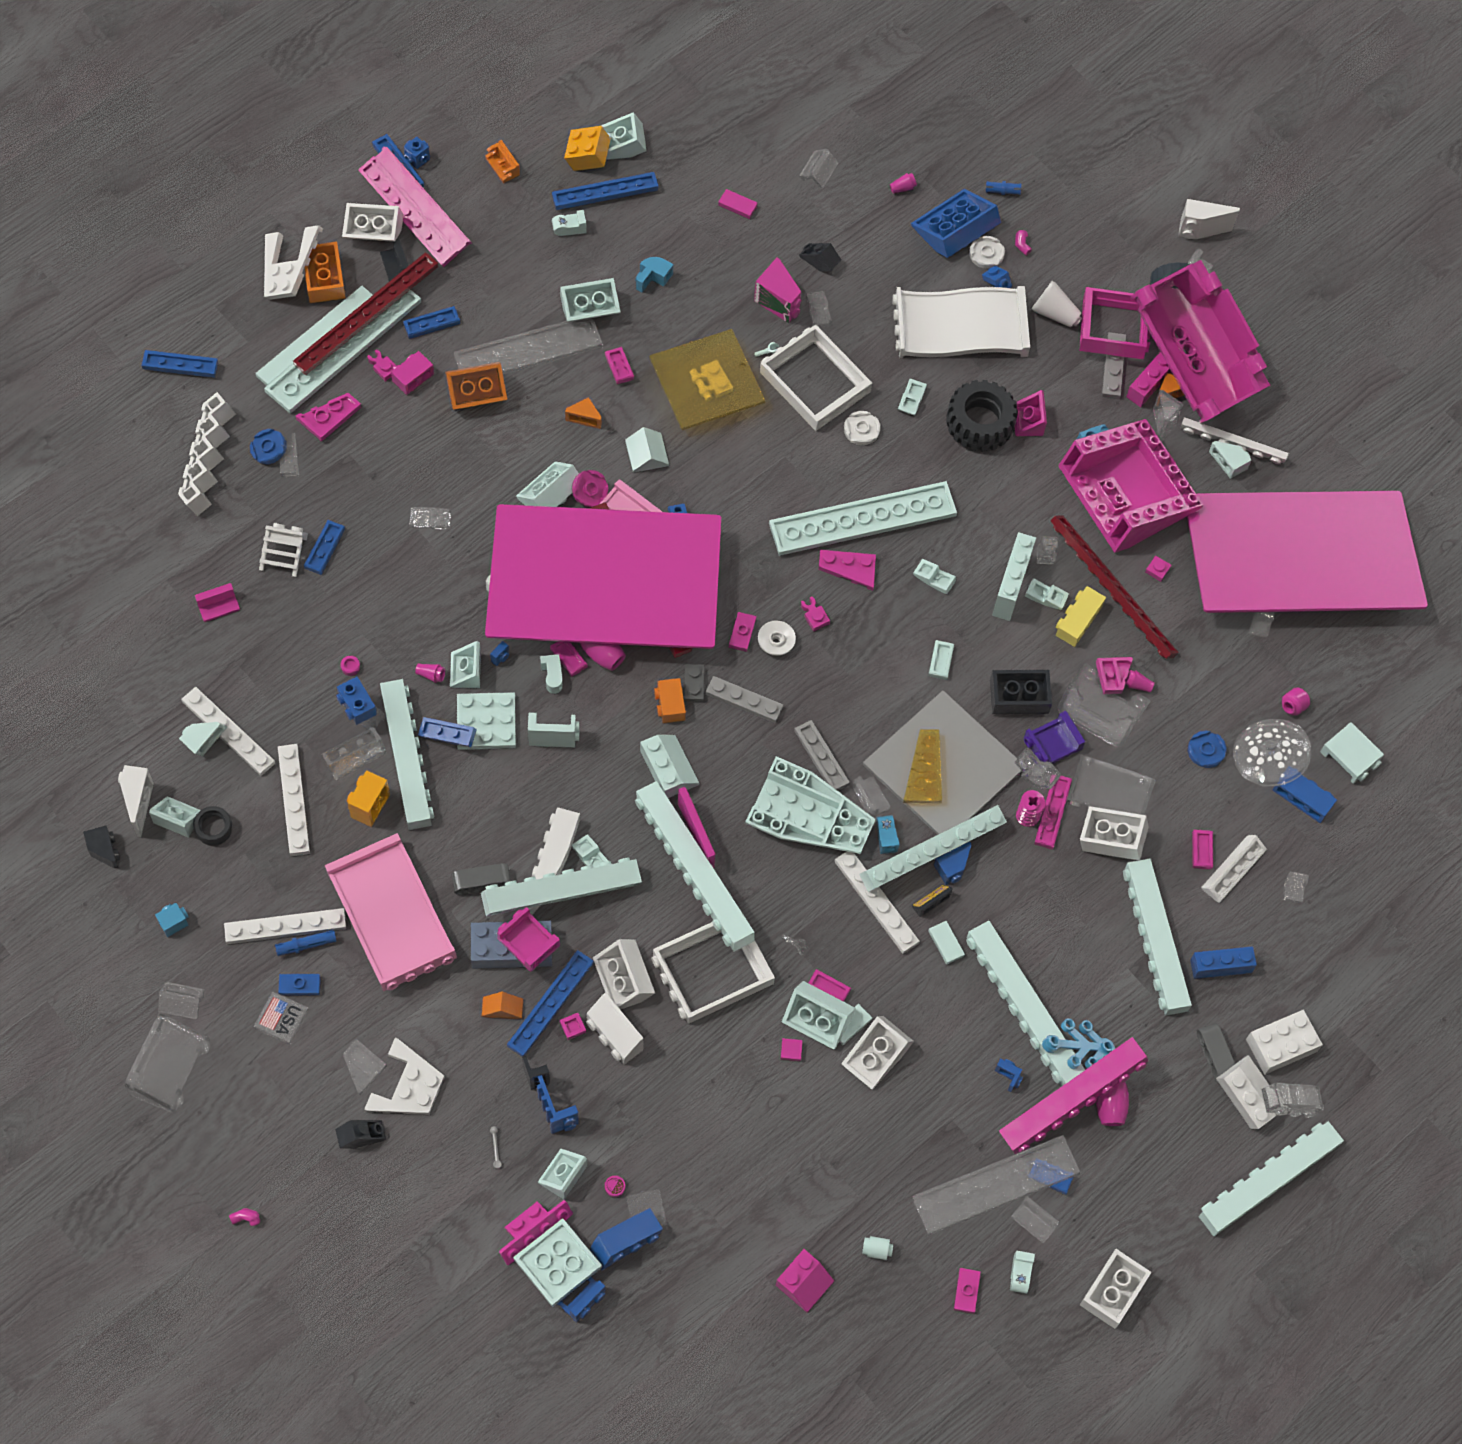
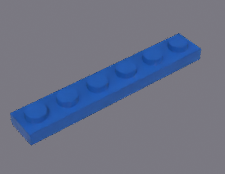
(604, 190)
(550, 1003)

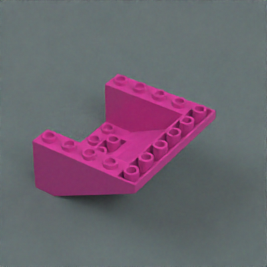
(1128, 483)

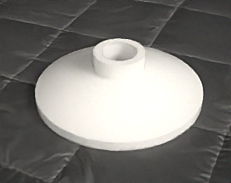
(776, 630)

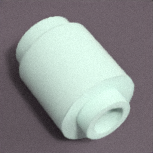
(877, 1248)

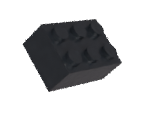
(1020, 691)

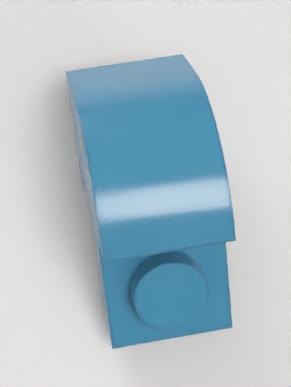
(655, 270)

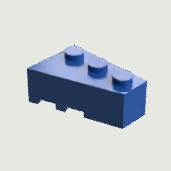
(626, 1238)

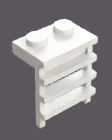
(284, 536)

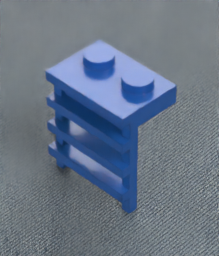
(561, 1120)
(581, 1305)

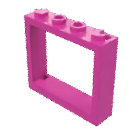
(1114, 299)

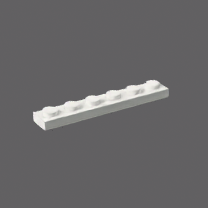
(1259, 450)
(233, 735)
(293, 800)
(877, 903)
(284, 926)

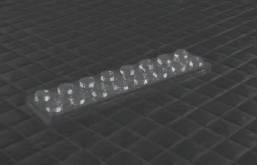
(533, 346)
(995, 1185)

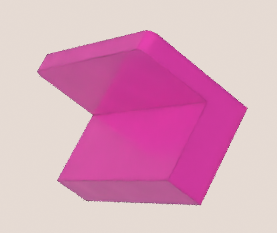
(217, 602)

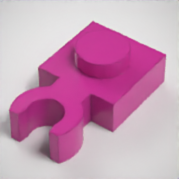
(382, 366)
(815, 616)

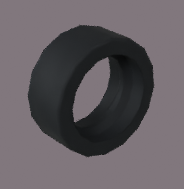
(212, 839)

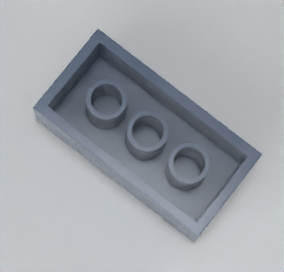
(490, 952)

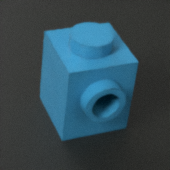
(172, 919)

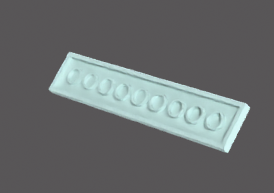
(295, 387)
(862, 518)

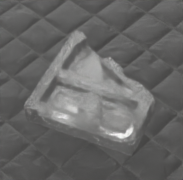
(362, 1065)

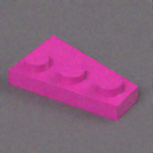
(849, 565)

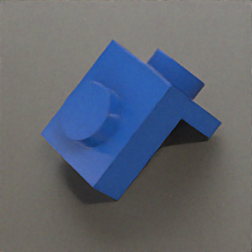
(997, 277)
(1009, 1070)

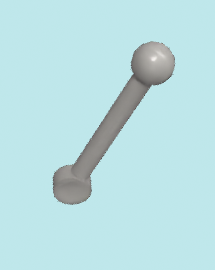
(497, 1164)

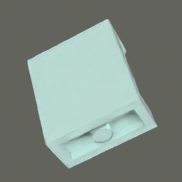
(552, 734)
(1353, 752)

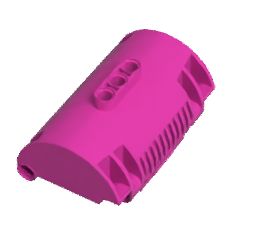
(1210, 333)

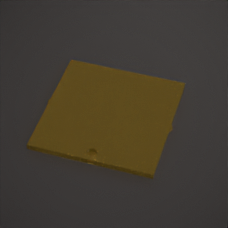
(707, 379)

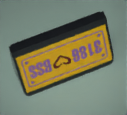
(932, 900)

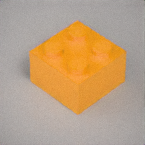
(587, 148)
(368, 798)

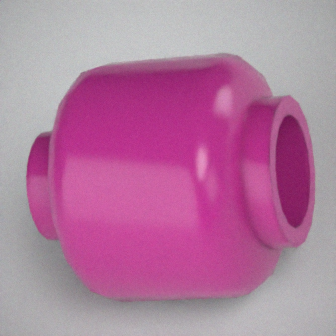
(1295, 701)

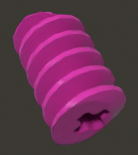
(1030, 808)

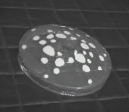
(1272, 752)

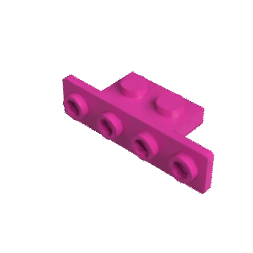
(530, 1226)

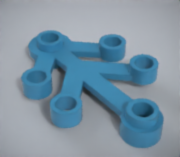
(1101, 1045)

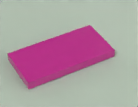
(695, 825)

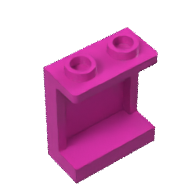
(527, 939)

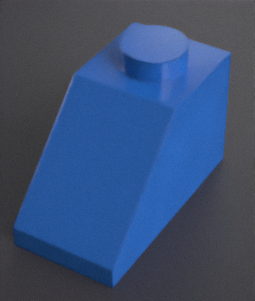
(952, 864)

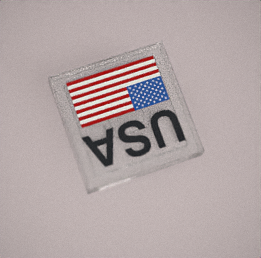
(281, 1017)

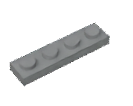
(1113, 371)
(744, 699)
(821, 755)

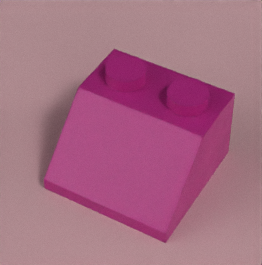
(804, 1280)

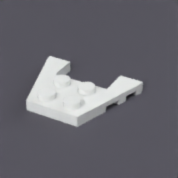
(416, 1087)

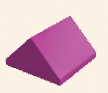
(1031, 415)

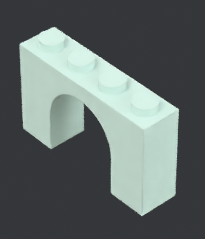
(1013, 576)

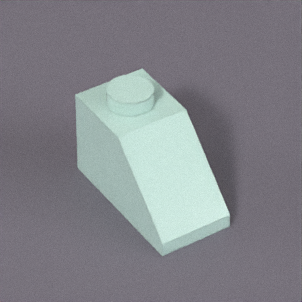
(1230, 458)
(201, 736)

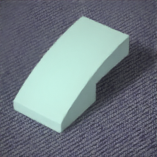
(912, 397)
(936, 578)
(1048, 596)
(589, 852)

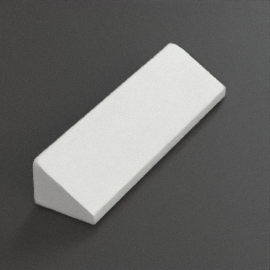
(1234, 868)

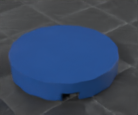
(268, 446)
(1206, 749)

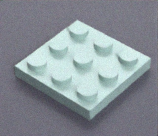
(492, 717)
(557, 1262)

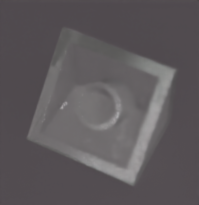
(1166, 412)

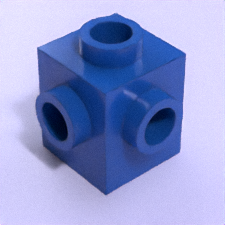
(416, 152)

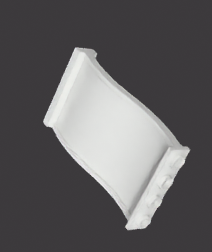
(961, 322)

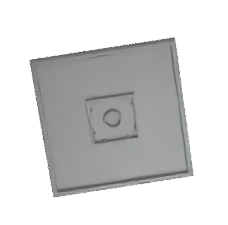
(971, 759)

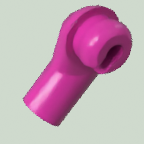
(1020, 242)
(245, 1214)

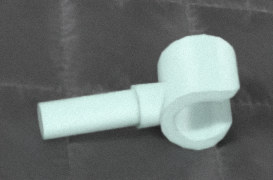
(771, 349)

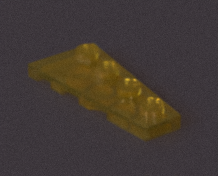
(925, 773)

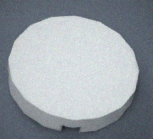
(987, 252)
(862, 428)

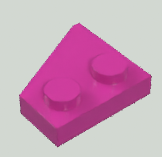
(1113, 673)

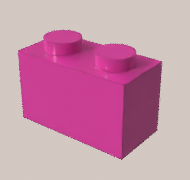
(412, 372)

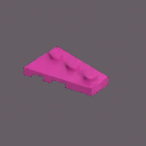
(329, 417)

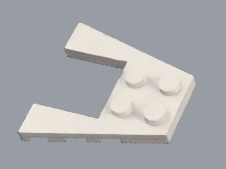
(285, 278)

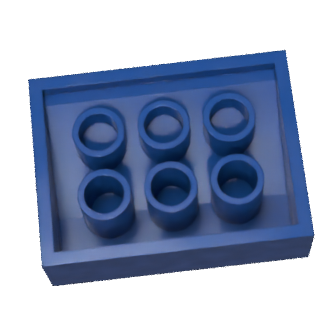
(957, 222)

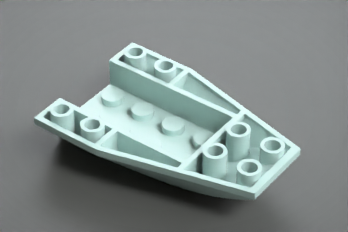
(808, 810)

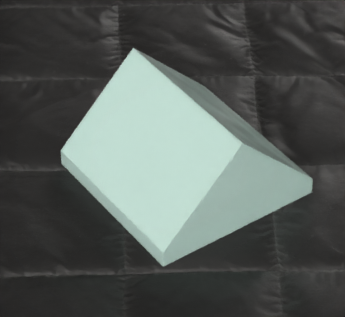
(646, 450)
(466, 666)
(174, 816)
(563, 1172)

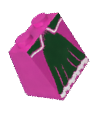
(778, 292)

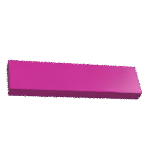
(1053, 813)

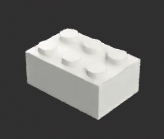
(1114, 833)
(1284, 1042)
(1115, 1288)

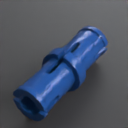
(1003, 188)

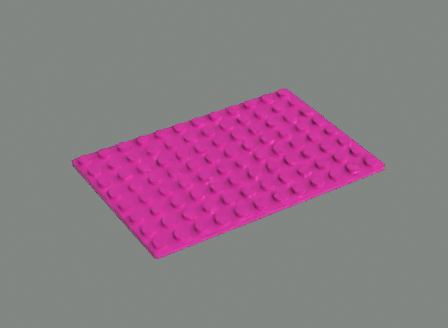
(1305, 552)
(604, 576)

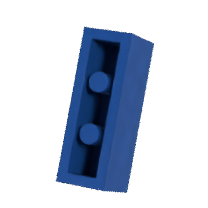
(1307, 797)
(1223, 962)

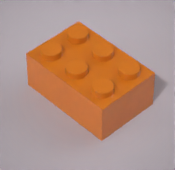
(324, 274)
(476, 385)

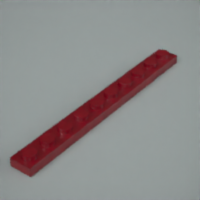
(365, 313)
(1117, 591)

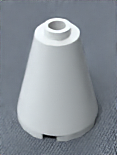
(1057, 306)

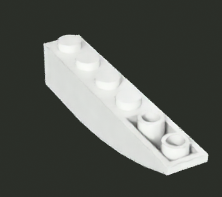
(557, 845)

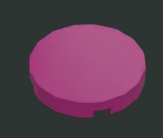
(590, 488)

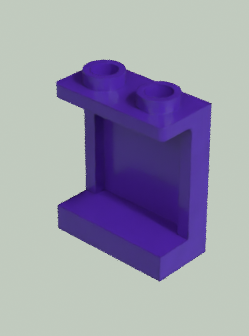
(1055, 739)

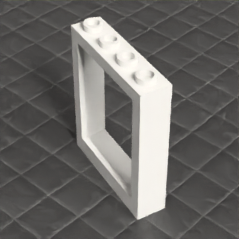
(795, 346)
(692, 938)

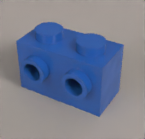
(356, 700)

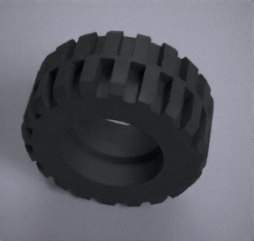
(987, 396)

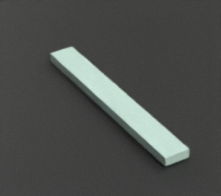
(286, 357)

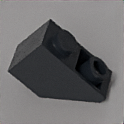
(820, 256)
(100, 845)
(360, 1133)

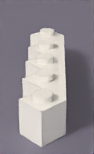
(204, 453)

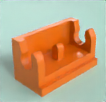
(502, 162)

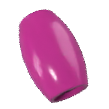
(605, 655)
(1114, 1106)

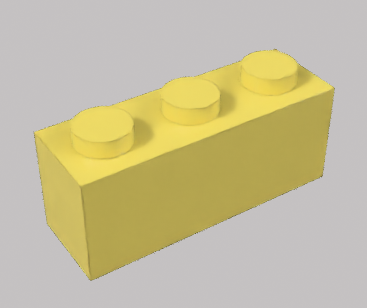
(1080, 615)

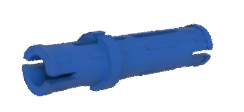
(311, 941)

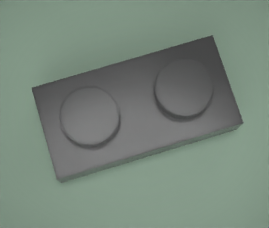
(694, 683)

